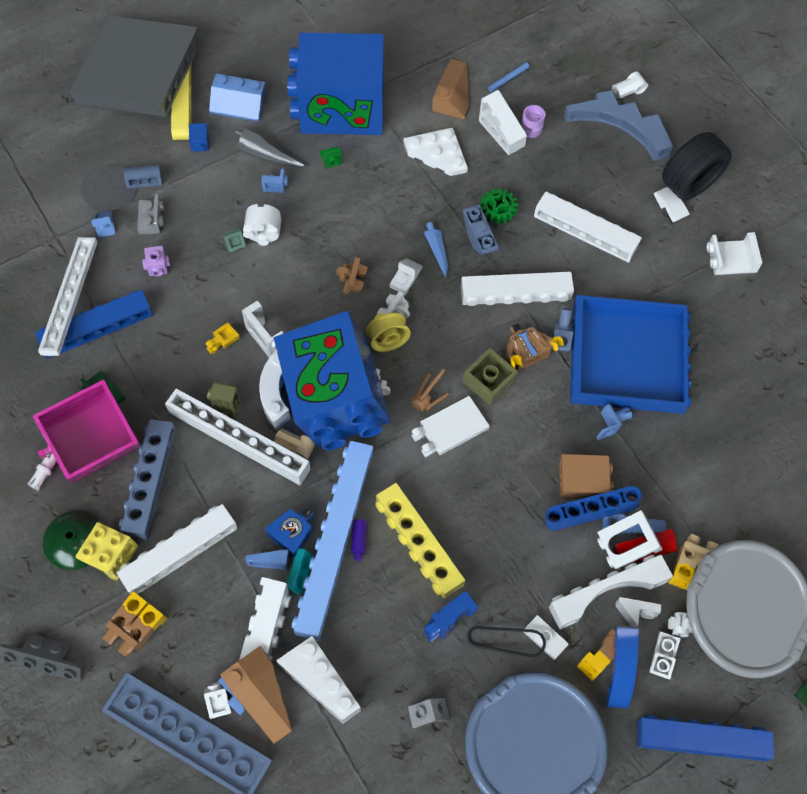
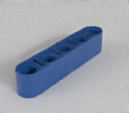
(599, 501)

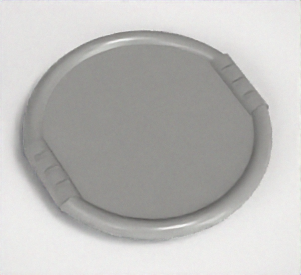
(749, 608)

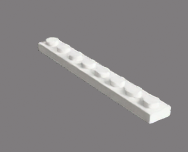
(67, 297)

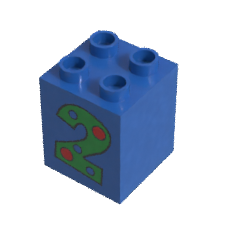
(337, 83)
(332, 381)

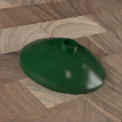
(61, 550)

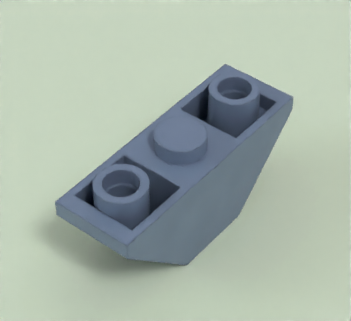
(479, 230)

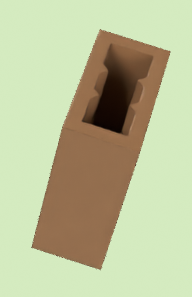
(584, 475)

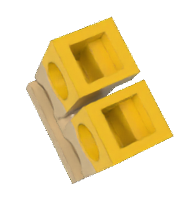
(689, 560)

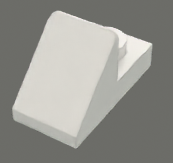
(405, 276)
(632, 609)

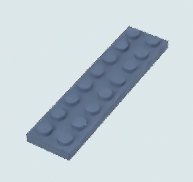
(187, 736)

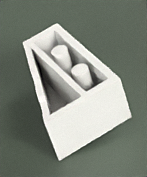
(501, 123)

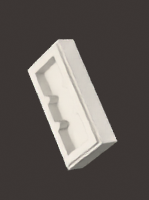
(554, 642)

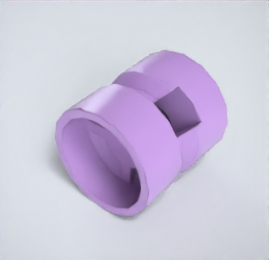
(533, 120)

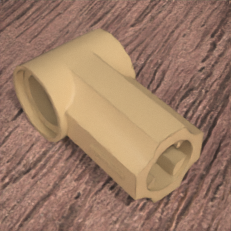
(299, 445)

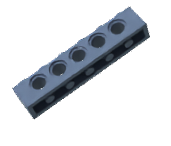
(141, 527)

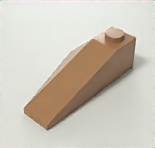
(452, 91)

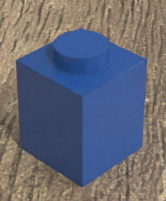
(199, 137)

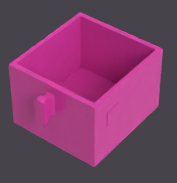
(85, 432)

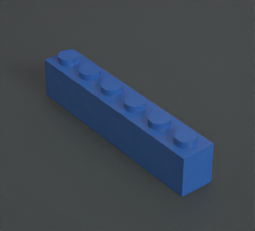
(103, 320)
(705, 739)

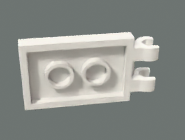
(450, 427)

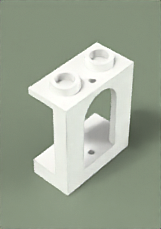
(254, 323)
(640, 551)

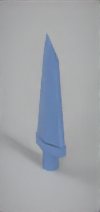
(436, 243)

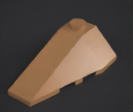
(257, 689)

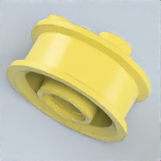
(388, 332)

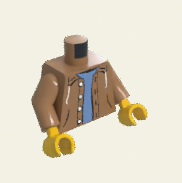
(529, 346)

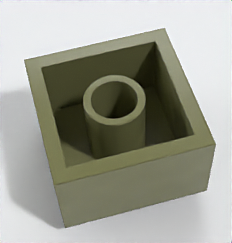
(490, 376)

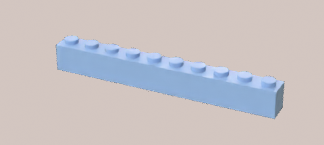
(334, 540)

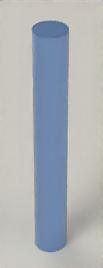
(508, 77)

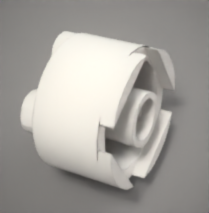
(262, 224)

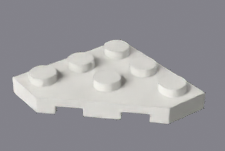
(437, 150)

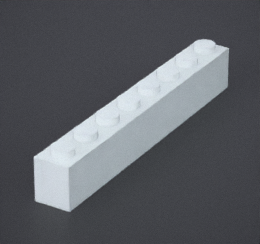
(238, 437)

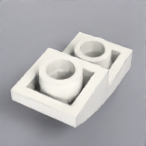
(673, 204)
(664, 655)

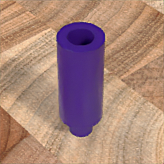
(359, 538)

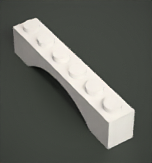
(648, 575)

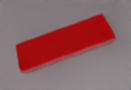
(665, 538)

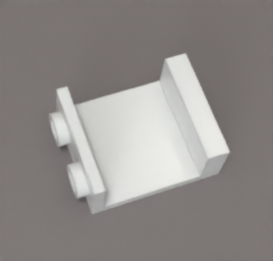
(734, 256)

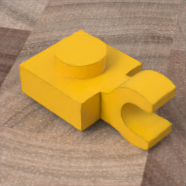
(222, 336)

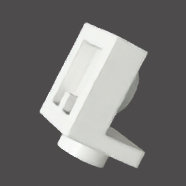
(216, 700)

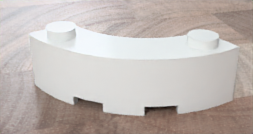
(270, 388)

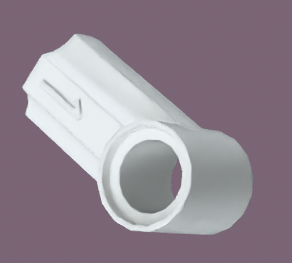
(633, 84)

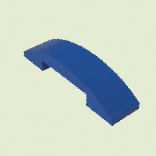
(624, 667)

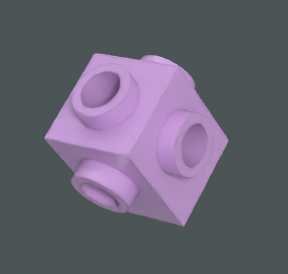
(156, 261)

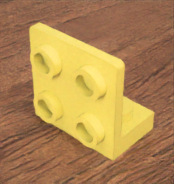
(107, 550)

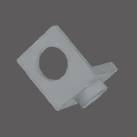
(427, 712)

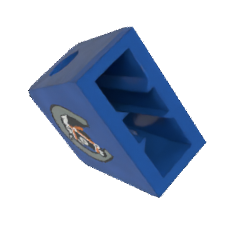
(291, 530)

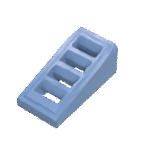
(272, 560)

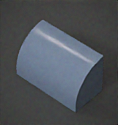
(142, 176)

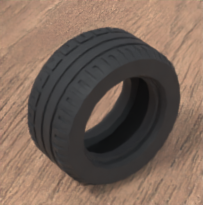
(696, 165)

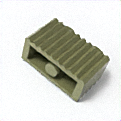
(224, 399)

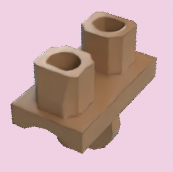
(355, 269)

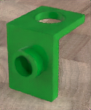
(331, 157)

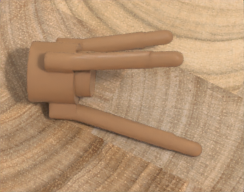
(421, 399)

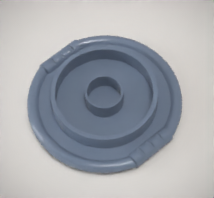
(536, 738)

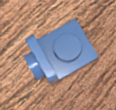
(275, 183)

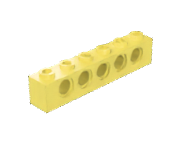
(395, 497)

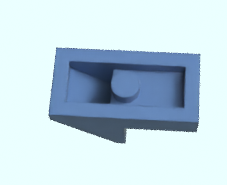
(103, 223)

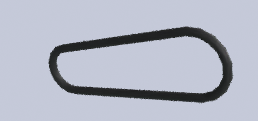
(504, 650)

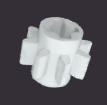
(679, 624)

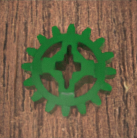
(499, 205)

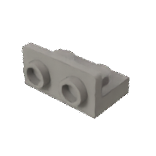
(150, 216)

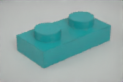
(299, 571)

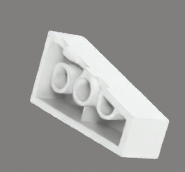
(269, 617)
(319, 678)

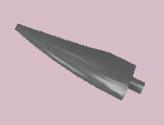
(258, 147)

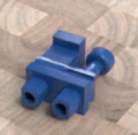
(445, 621)

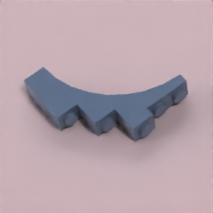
(605, 109)

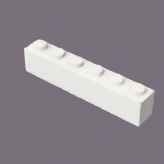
(587, 226)
(517, 288)
(177, 550)

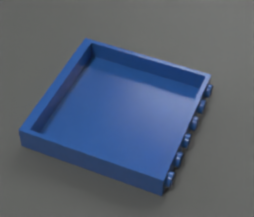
(630, 354)

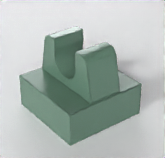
(234, 240)

